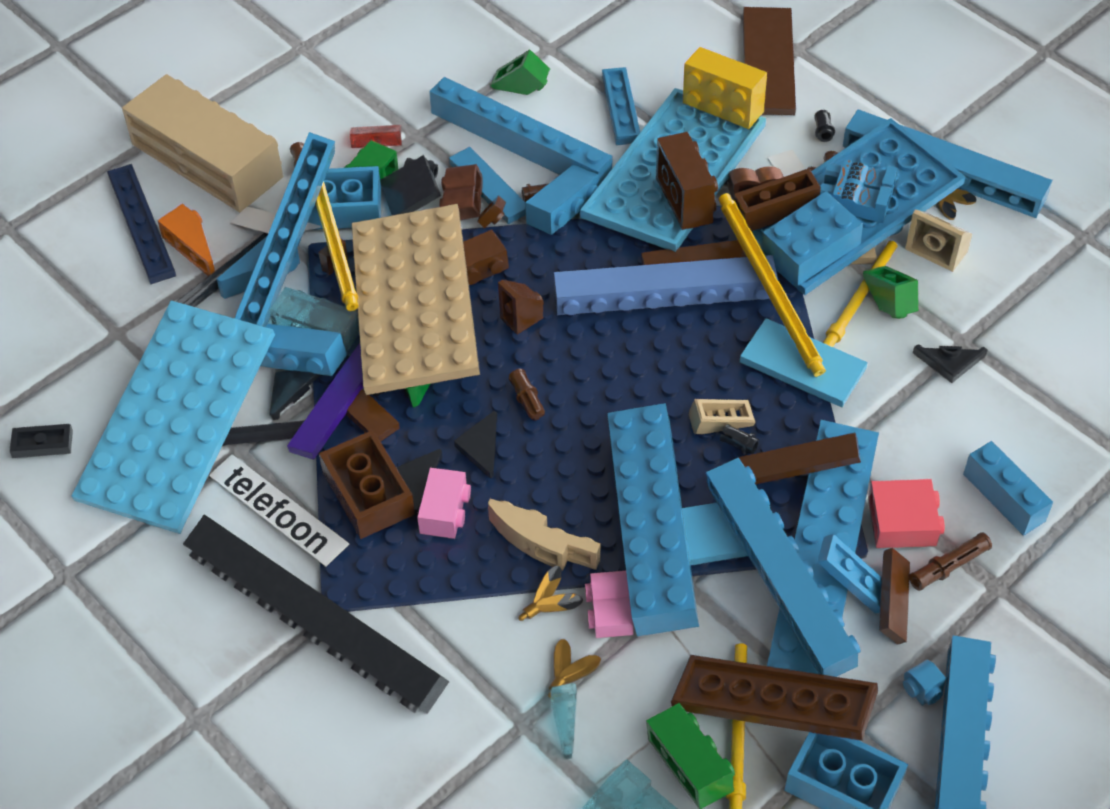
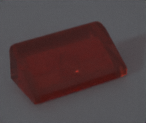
(385, 135)

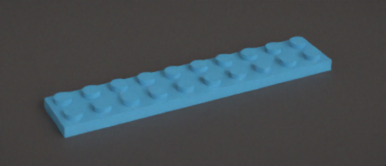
(830, 506)

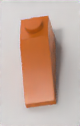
(185, 233)

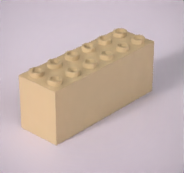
(203, 142)

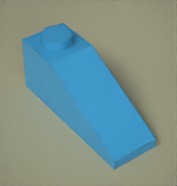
(236, 278)

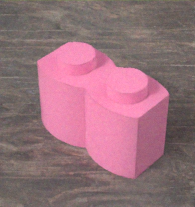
(610, 603)

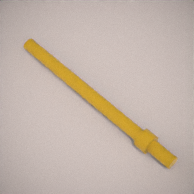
(837, 330)
(737, 746)

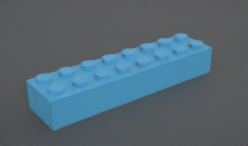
(652, 521)

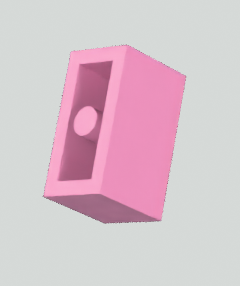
(443, 503)

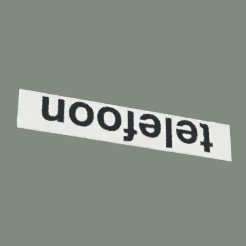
(279, 510)

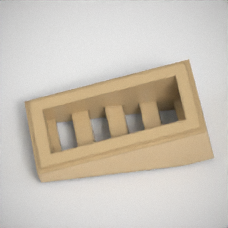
(704, 422)

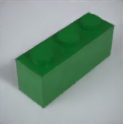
(690, 755)

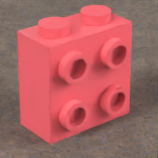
(905, 513)

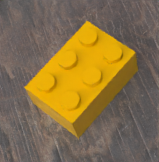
(724, 87)

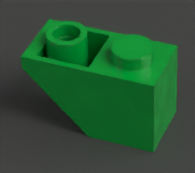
(376, 155)

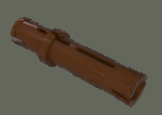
(941, 566)

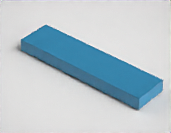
(621, 105)
(492, 185)

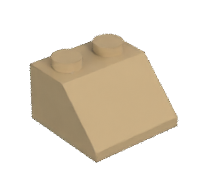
(937, 240)

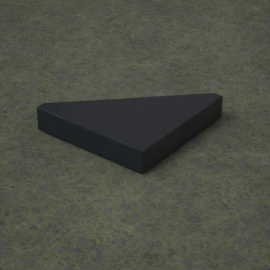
(950, 360)
(288, 388)
(480, 444)
(416, 474)

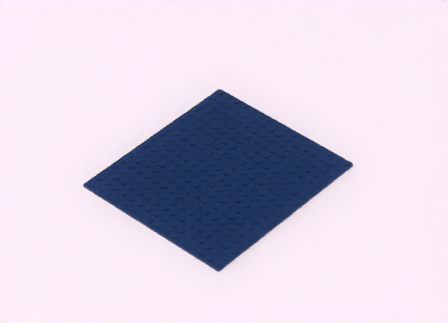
(565, 458)

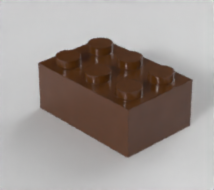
(686, 180)
(367, 484)

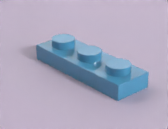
(851, 572)

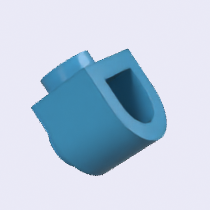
(924, 683)

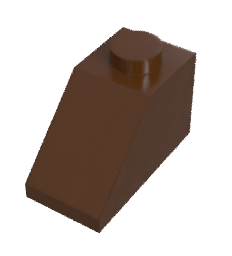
(519, 305)

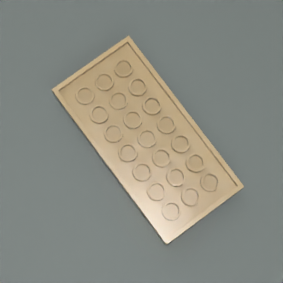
(413, 300)

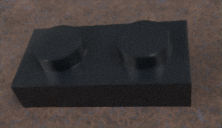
(41, 440)

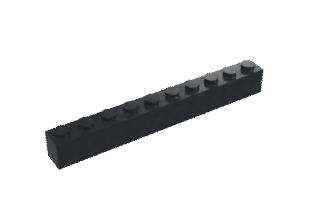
(317, 615)

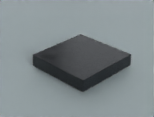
(410, 187)

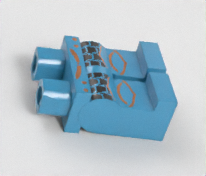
(861, 188)

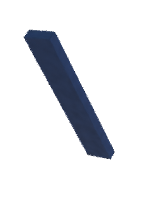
(141, 224)

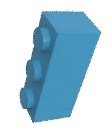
(561, 199)
(304, 350)
(1007, 488)

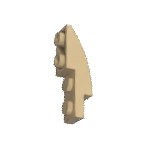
(531, 535)

